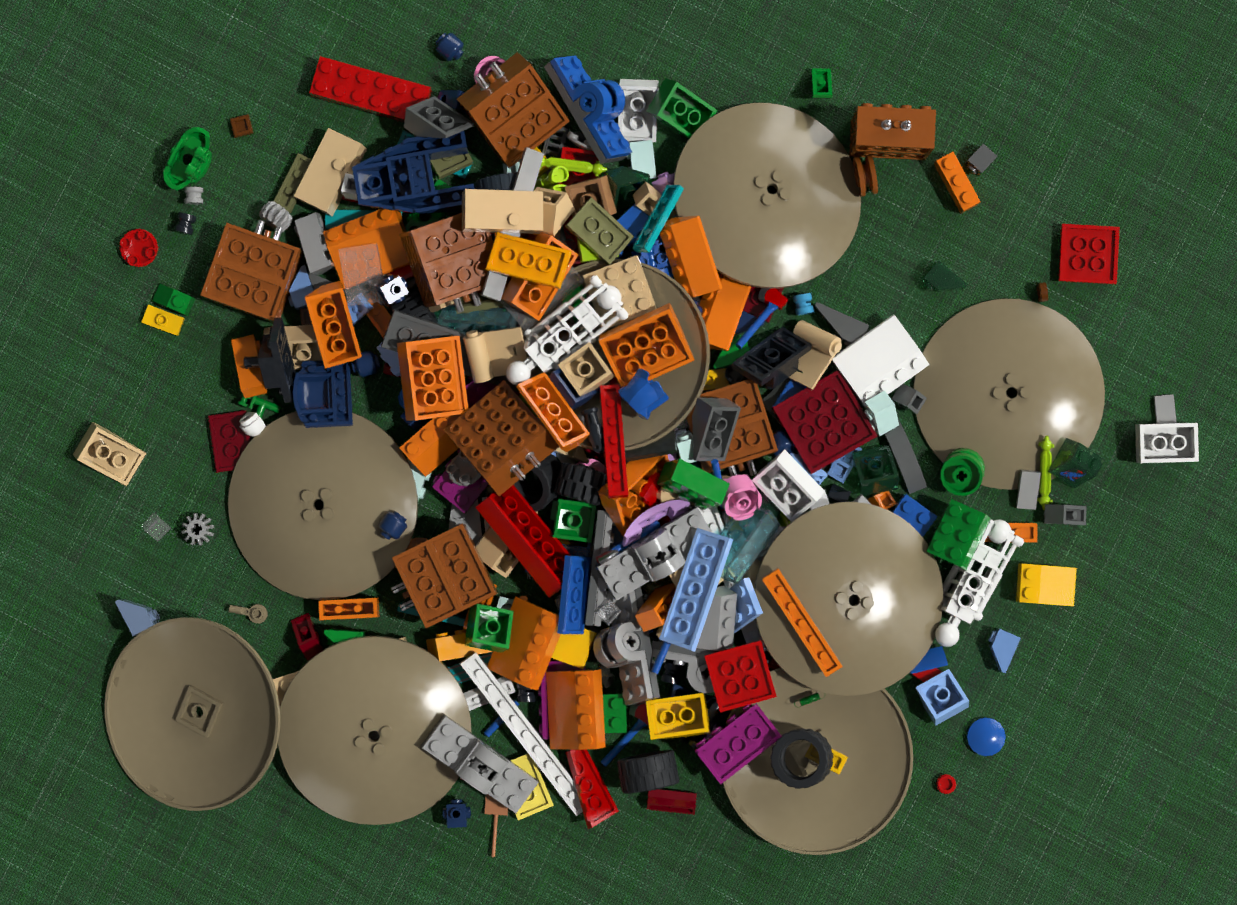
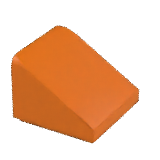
(883, 500)

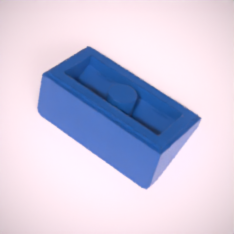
(933, 659)

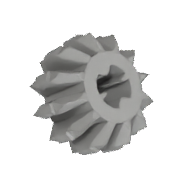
(275, 215)
(202, 533)

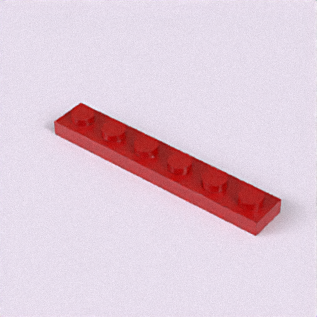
(613, 441)

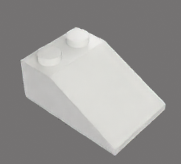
(634, 120)

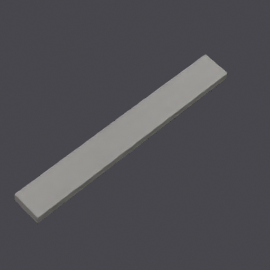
(524, 181)

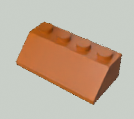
(690, 255)
(530, 296)
(723, 311)
(333, 325)
(553, 411)
(430, 444)

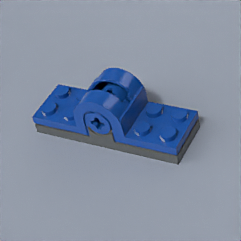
(592, 106)

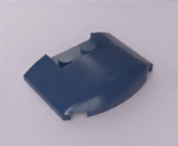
(323, 395)

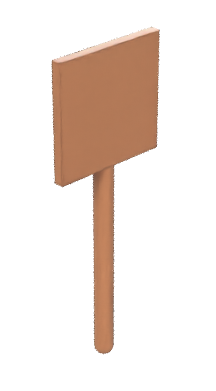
(495, 808)

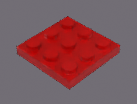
(1088, 254)
(740, 676)

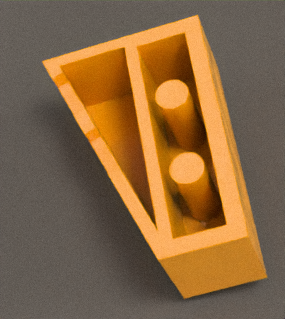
(451, 646)

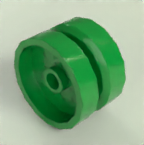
(972, 476)

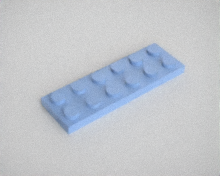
(696, 589)

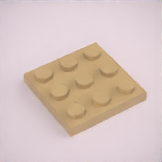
(632, 284)

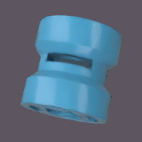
(803, 304)

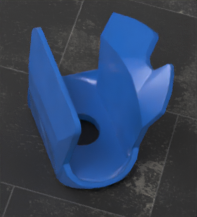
(642, 394)

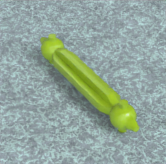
(574, 165)
(1045, 478)

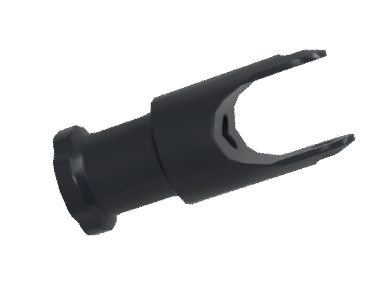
(594, 428)

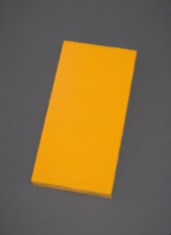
(528, 260)

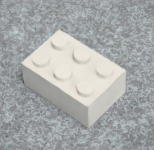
(1167, 443)
(788, 485)

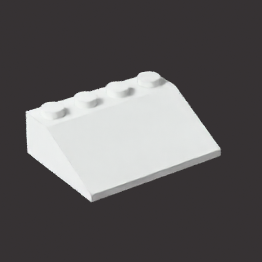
(880, 360)

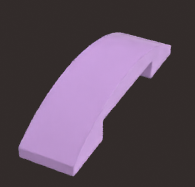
(670, 508)

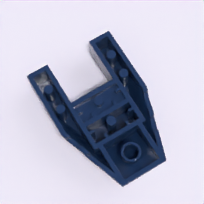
(404, 178)

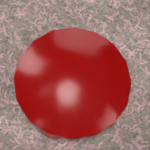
(138, 247)

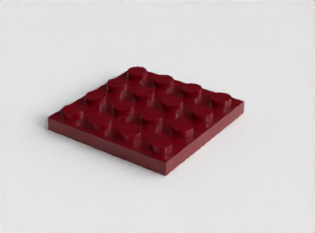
(824, 422)

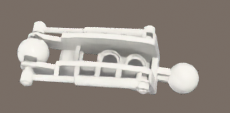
(607, 298)
(1000, 533)

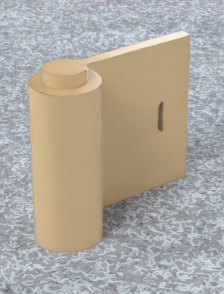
(493, 352)
(819, 357)

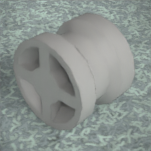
(193, 195)

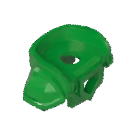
(193, 142)

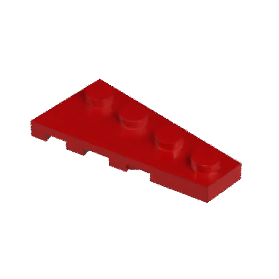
(591, 790)

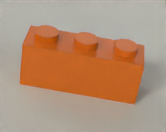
(957, 182)
(250, 379)
(656, 607)
(349, 608)

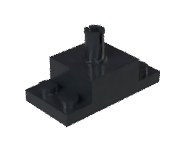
(773, 358)
(275, 361)

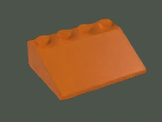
(376, 227)
(647, 343)
(432, 378)
(626, 510)
(530, 645)
(575, 709)

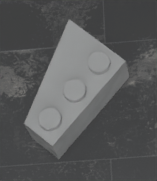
(313, 243)

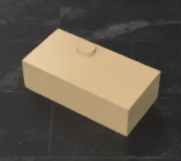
(326, 172)
(502, 211)

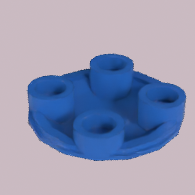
(986, 736)

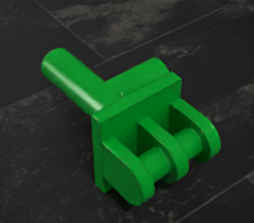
(262, 404)

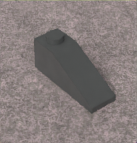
(844, 326)

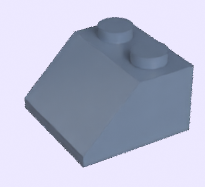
(137, 616)

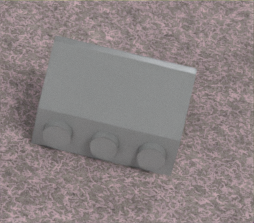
(720, 621)

